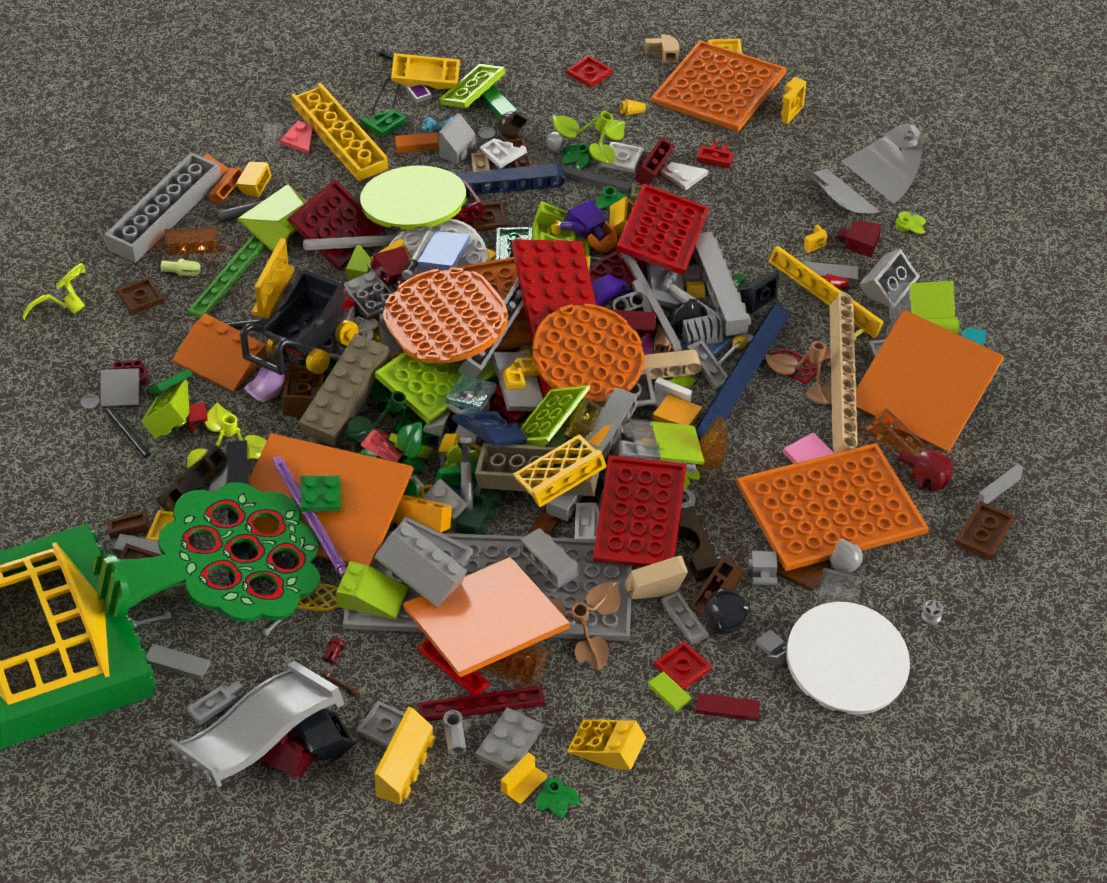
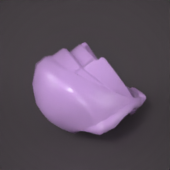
(266, 385)

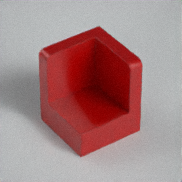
(196, 414)

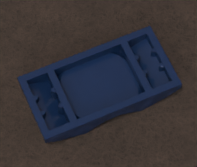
(491, 428)

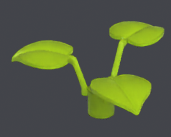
(604, 123)

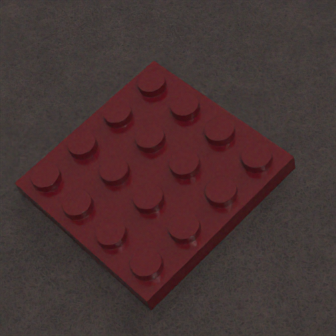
(333, 215)

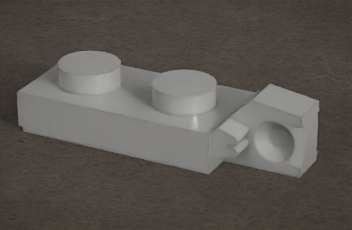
(214, 702)

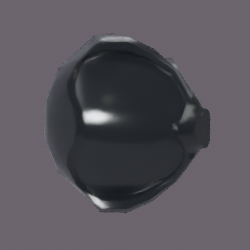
(685, 311)
(726, 611)

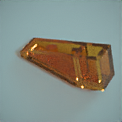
(894, 433)
(714, 445)

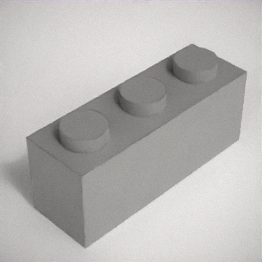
(549, 558)

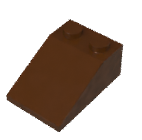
(300, 389)

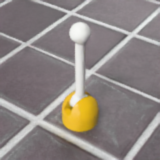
(736, 346)

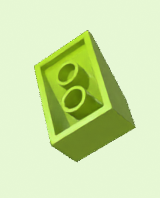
(168, 410)
(370, 591)

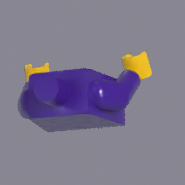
(583, 220)

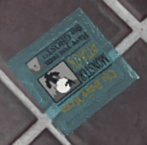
(470, 393)

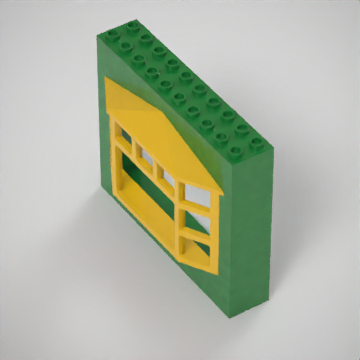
(121, 670)

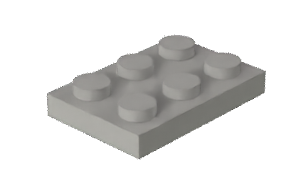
(509, 740)

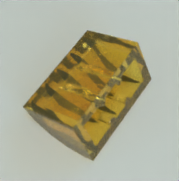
(583, 419)

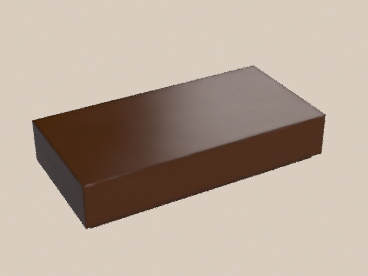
(128, 524)

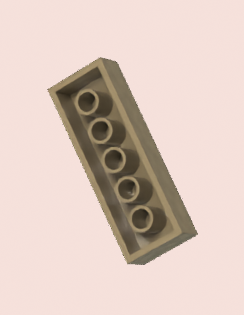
(344, 390)
(499, 464)

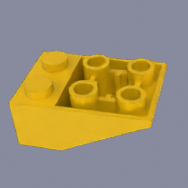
(608, 742)

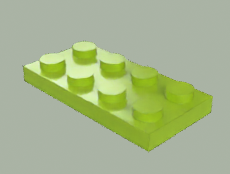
(472, 86)

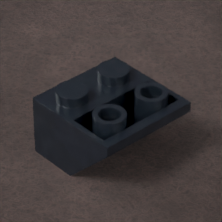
(325, 734)

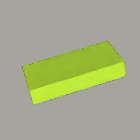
(669, 691)

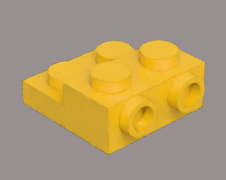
(793, 99)

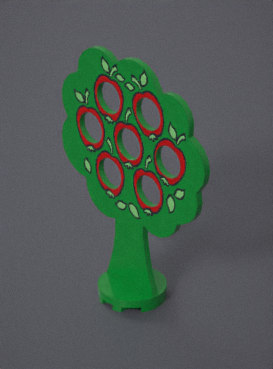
(132, 580)

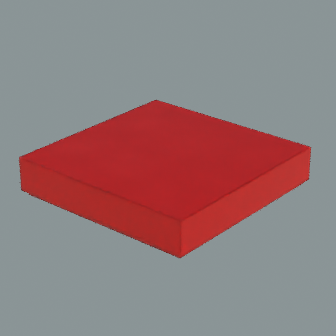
(589, 71)
(683, 665)

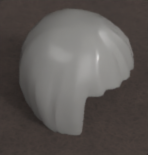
(846, 557)

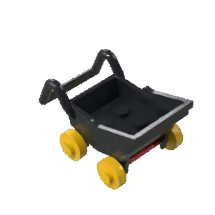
(304, 323)

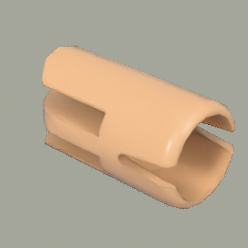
(661, 341)

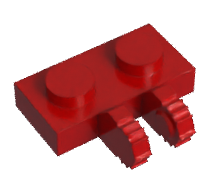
(715, 156)

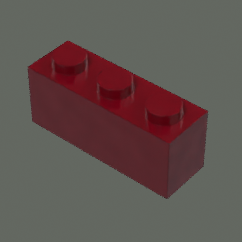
(654, 162)

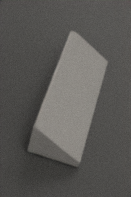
(438, 425)

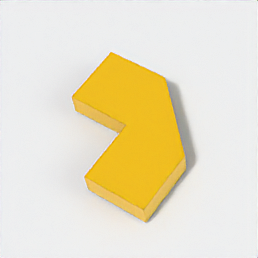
(514, 375)

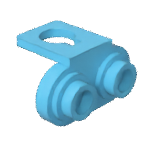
(430, 125)

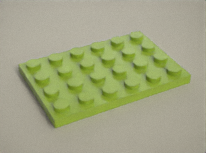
(426, 383)

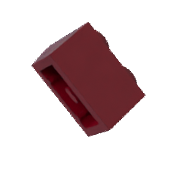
(289, 755)

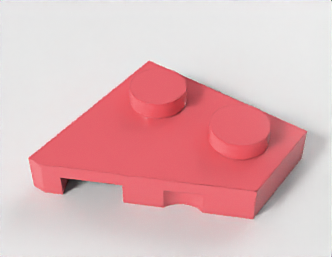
(298, 137)

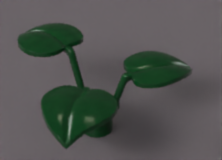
(361, 427)

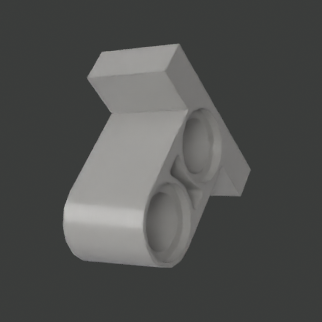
(627, 301)

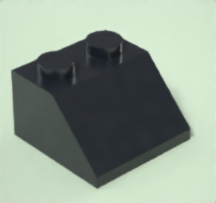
(760, 291)

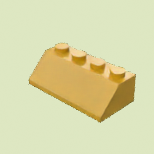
(403, 757)

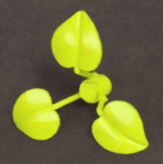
(72, 301)
(225, 422)

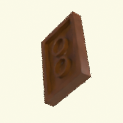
(985, 530)

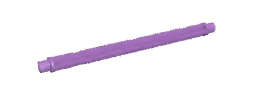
(312, 519)

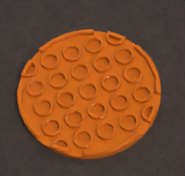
(588, 348)

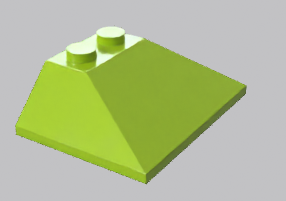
(548, 215)
(270, 217)

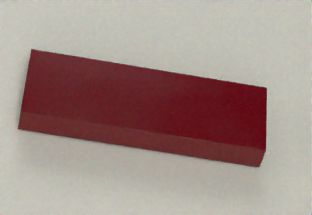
(727, 707)

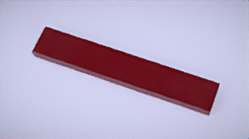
(483, 703)

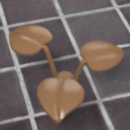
(818, 354)
(604, 599)

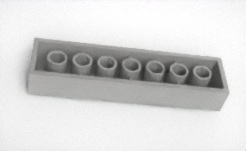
(162, 207)

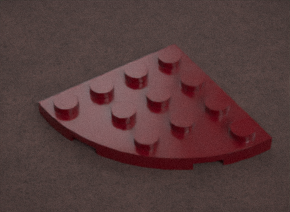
(616, 266)

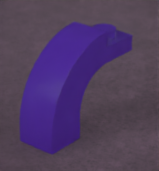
(608, 288)

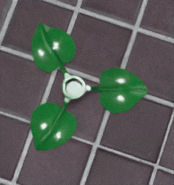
(409, 441)

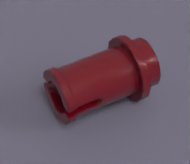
(335, 646)

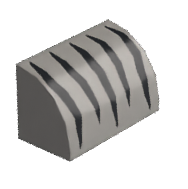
(703, 328)

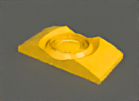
(425, 71)

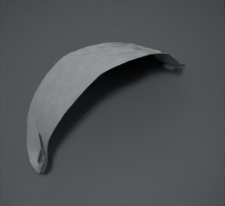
(880, 166)

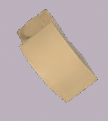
(666, 45)

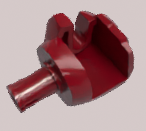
(929, 465)

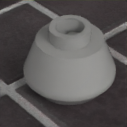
(556, 141)

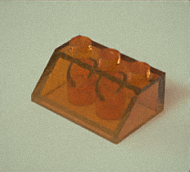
(520, 667)

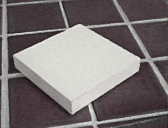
(626, 157)

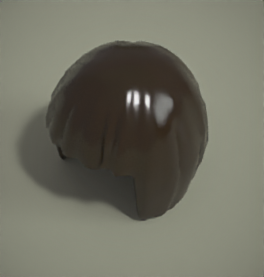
(510, 124)

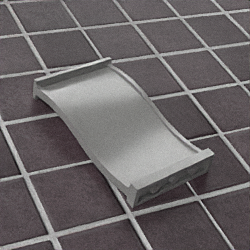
(256, 723)

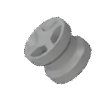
(929, 608)

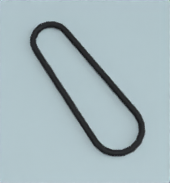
(379, 95)

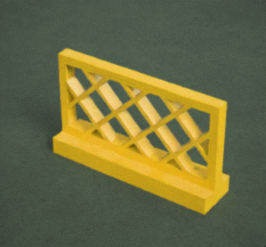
(272, 281)
(564, 477)

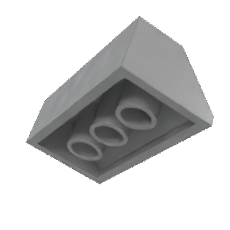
(421, 564)

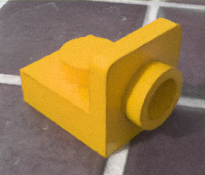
(815, 240)

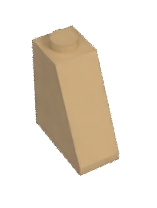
(657, 579)

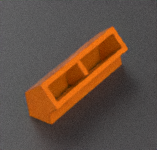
(417, 142)
(225, 185)

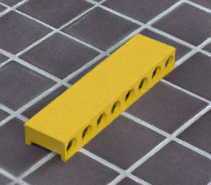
(340, 132)

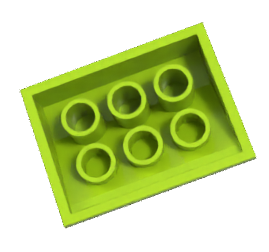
(551, 414)

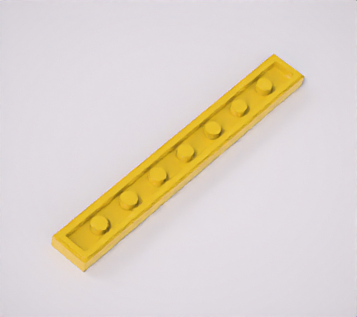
(822, 289)

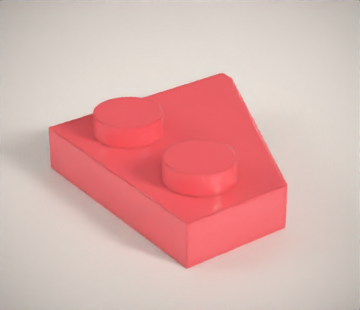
(380, 446)

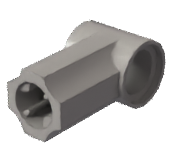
(454, 733)

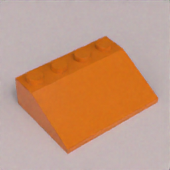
(216, 353)

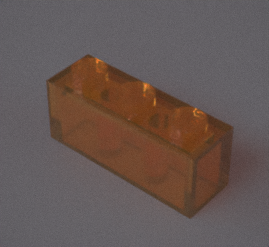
(192, 240)

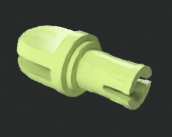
(182, 267)

